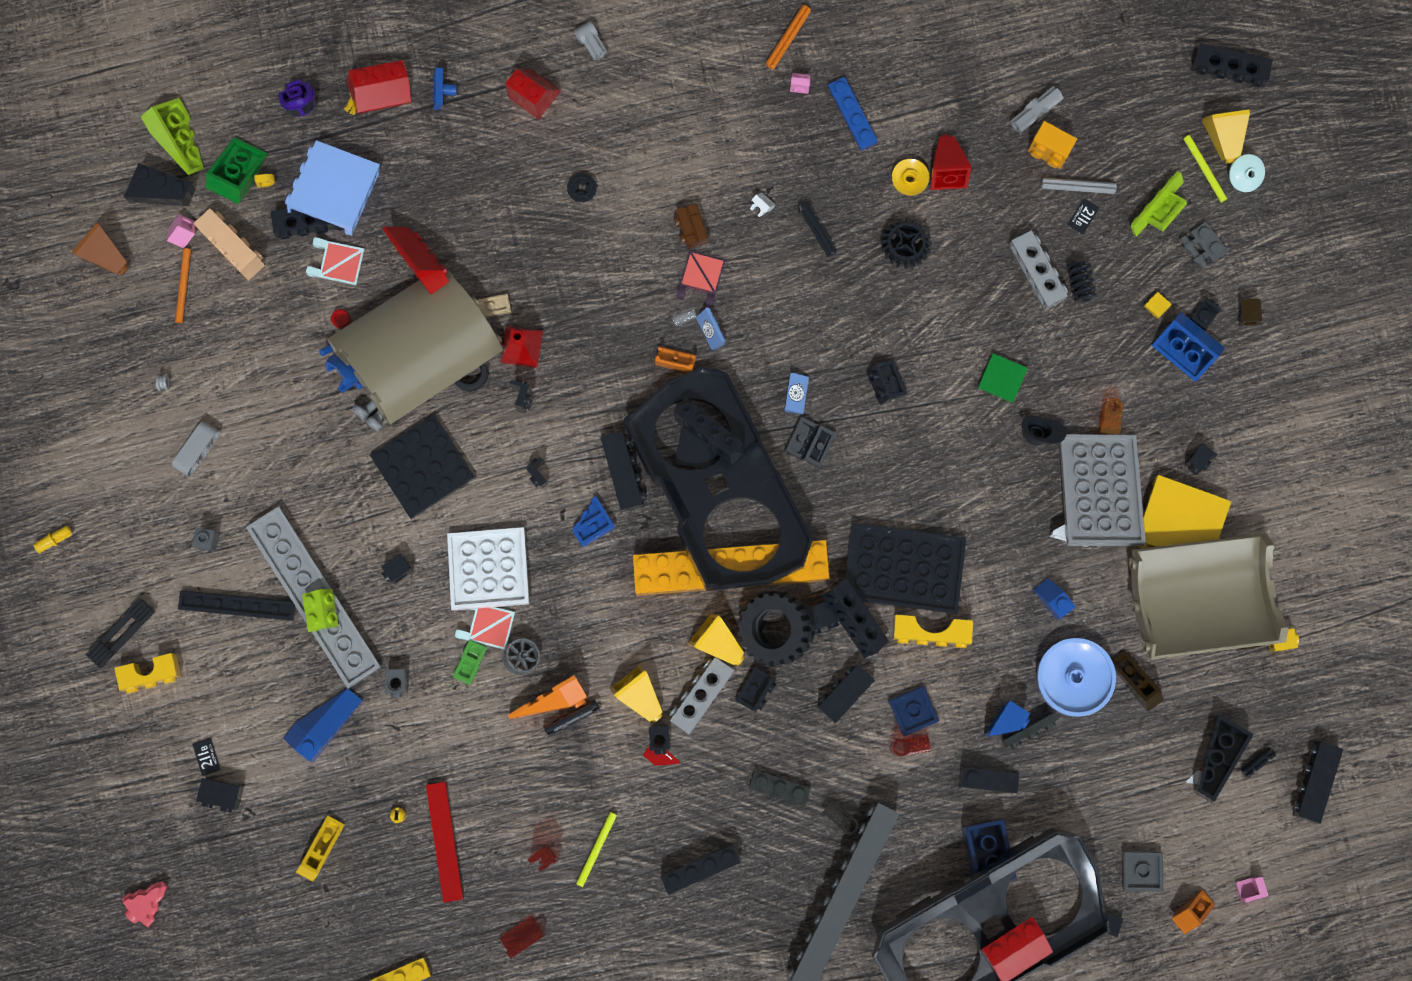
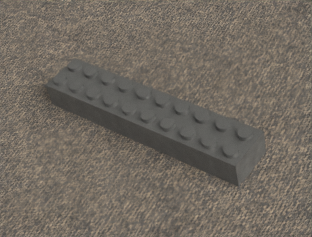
(844, 895)

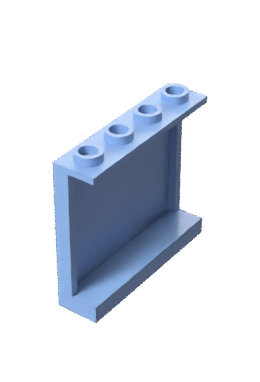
(333, 186)

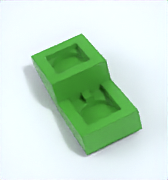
(469, 662)

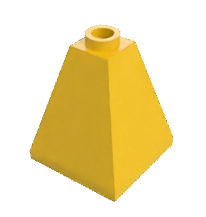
(1227, 133)
(717, 641)
(638, 694)

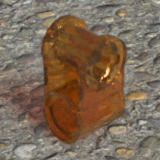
(1111, 421)

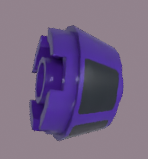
(298, 98)

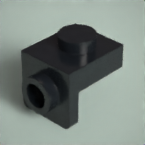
(537, 479)

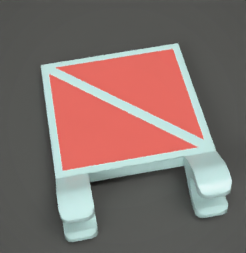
(339, 262)
(489, 627)

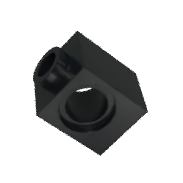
(396, 569)
(660, 730)

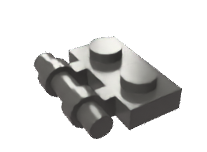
(1207, 242)

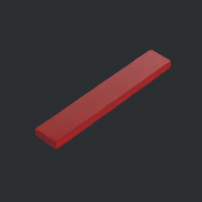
(444, 842)

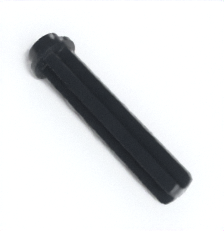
(817, 229)

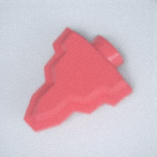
(144, 903)

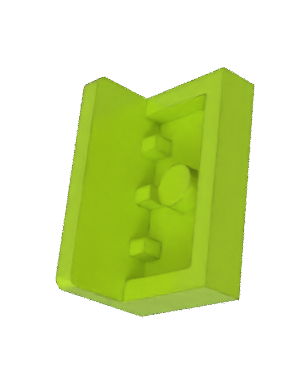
(320, 610)

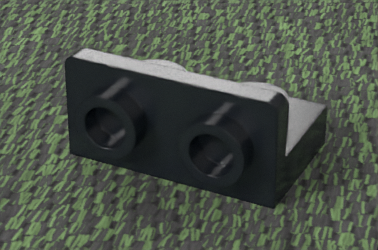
(886, 381)

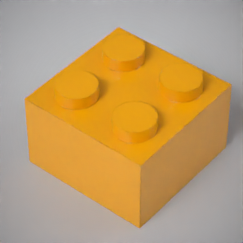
(1052, 145)

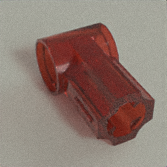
(912, 746)

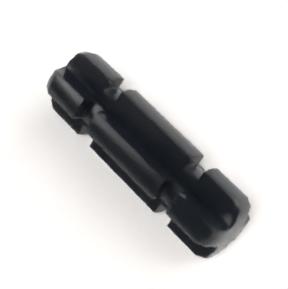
(1258, 762)

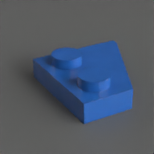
(593, 524)

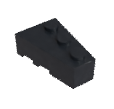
(158, 188)

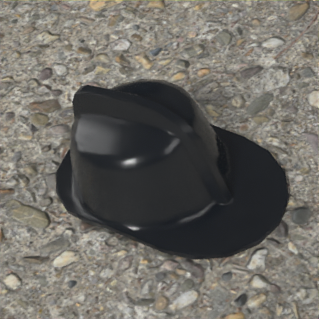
(1041, 430)

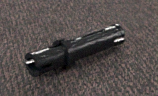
(567, 720)

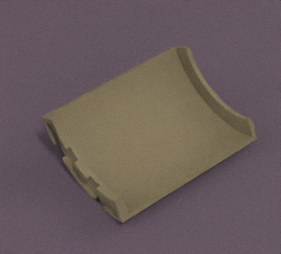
(416, 346)
(1206, 596)

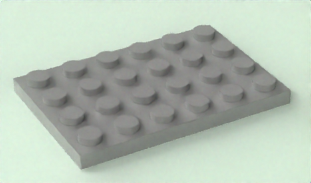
(1102, 490)

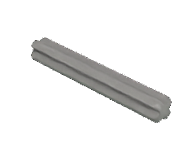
(1079, 185)

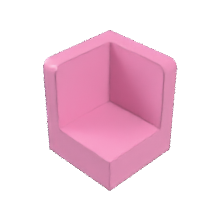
(181, 231)
(1251, 889)

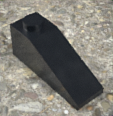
(988, 780)

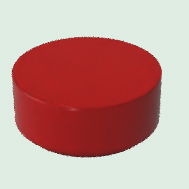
(340, 318)

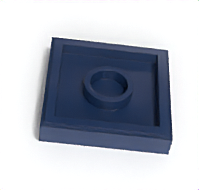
(913, 711)

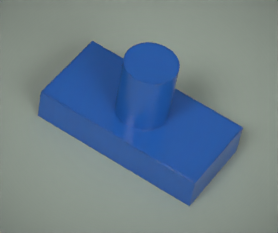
(441, 89)

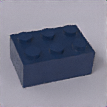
(985, 843)

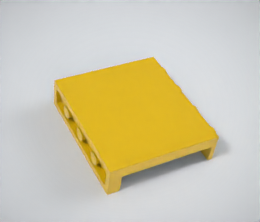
(1182, 514)

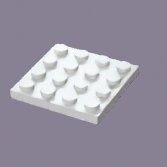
(488, 568)

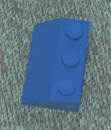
(1188, 346)

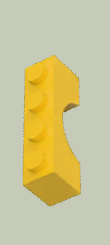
(907, 629)

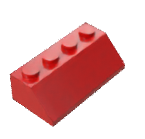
(417, 257)

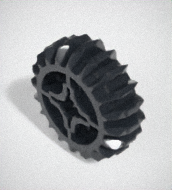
(901, 236)

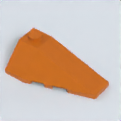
(563, 696)

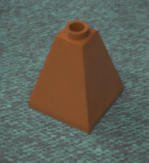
(101, 251)

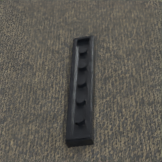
(236, 605)

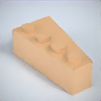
(229, 244)

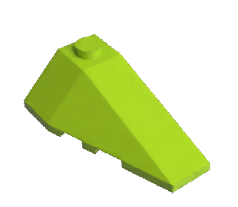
(171, 129)

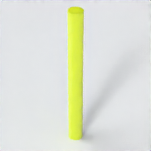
(1205, 169)
(596, 849)

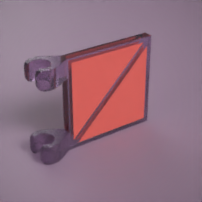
(701, 274)

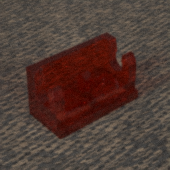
(547, 857)

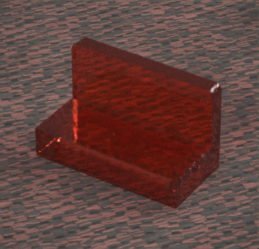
(521, 937)

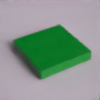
(1002, 378)

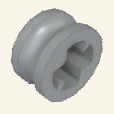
(162, 382)

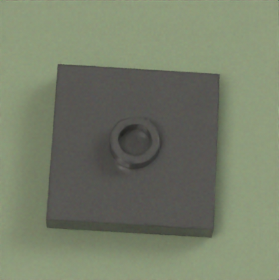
(1142, 871)

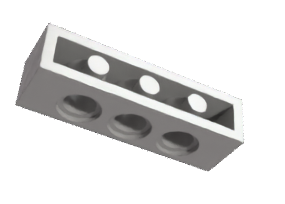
(1047, 297)
(688, 723)

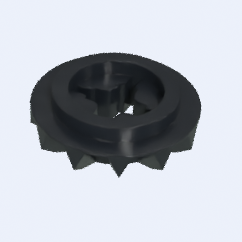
(583, 179)

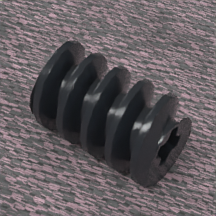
(1081, 282)

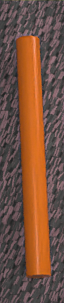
(183, 285)

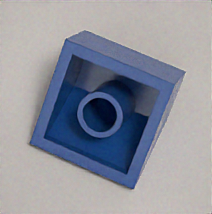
(1008, 719)

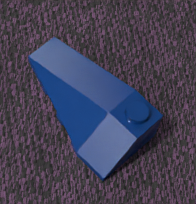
(318, 728)

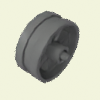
(521, 656)

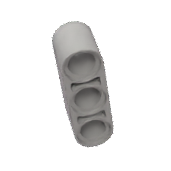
(195, 448)

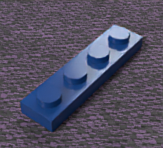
(852, 114)

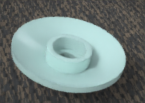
(1239, 173)

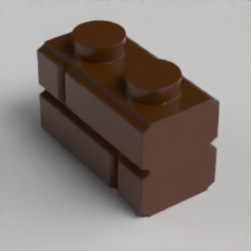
(691, 226)

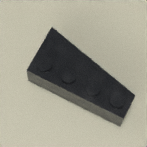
(1222, 754)

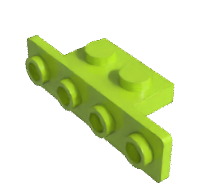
(1162, 208)

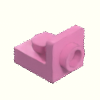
(800, 83)

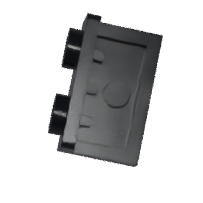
(524, 396)
(755, 690)

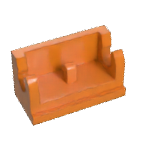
(675, 359)

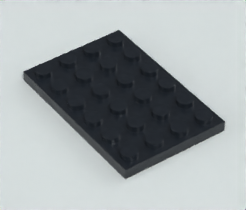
(905, 568)

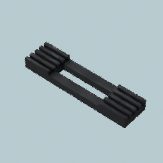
(100, 653)

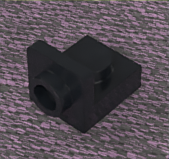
(1205, 313)

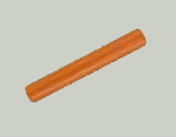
(788, 36)

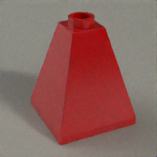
(950, 165)
(521, 346)

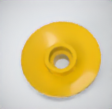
(914, 169)

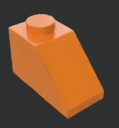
(1193, 912)

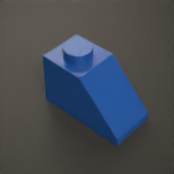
(1054, 599)

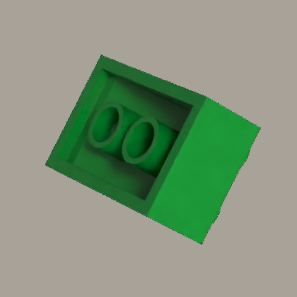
(235, 170)

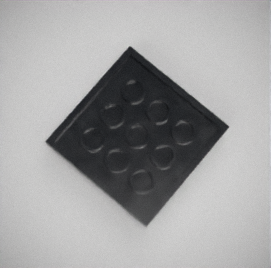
(422, 466)

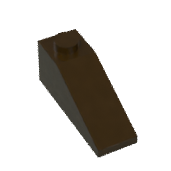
(1137, 681)

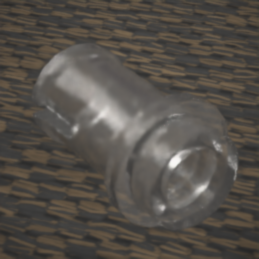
(684, 317)

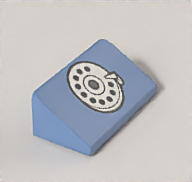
(710, 329)
(796, 393)

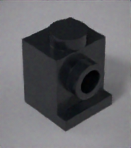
(1200, 459)

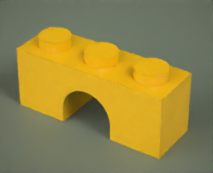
(165, 669)

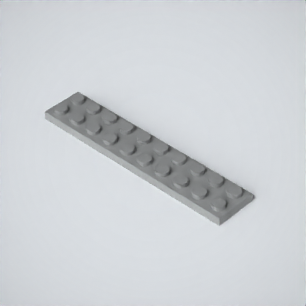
(301, 575)

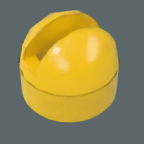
(401, 815)

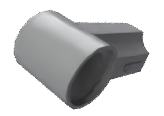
(589, 37)

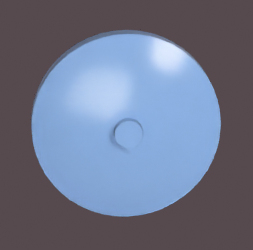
(1076, 677)

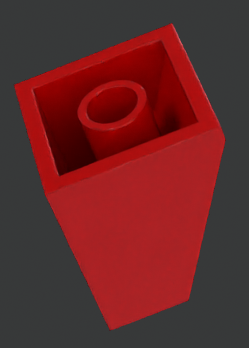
(531, 91)

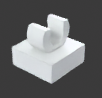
(763, 203)

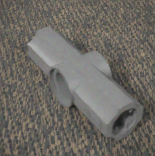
(1036, 110)

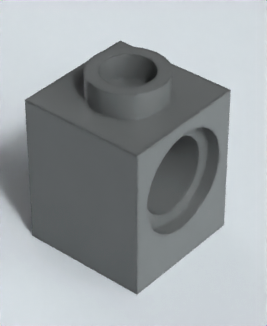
(205, 539)
(392, 674)

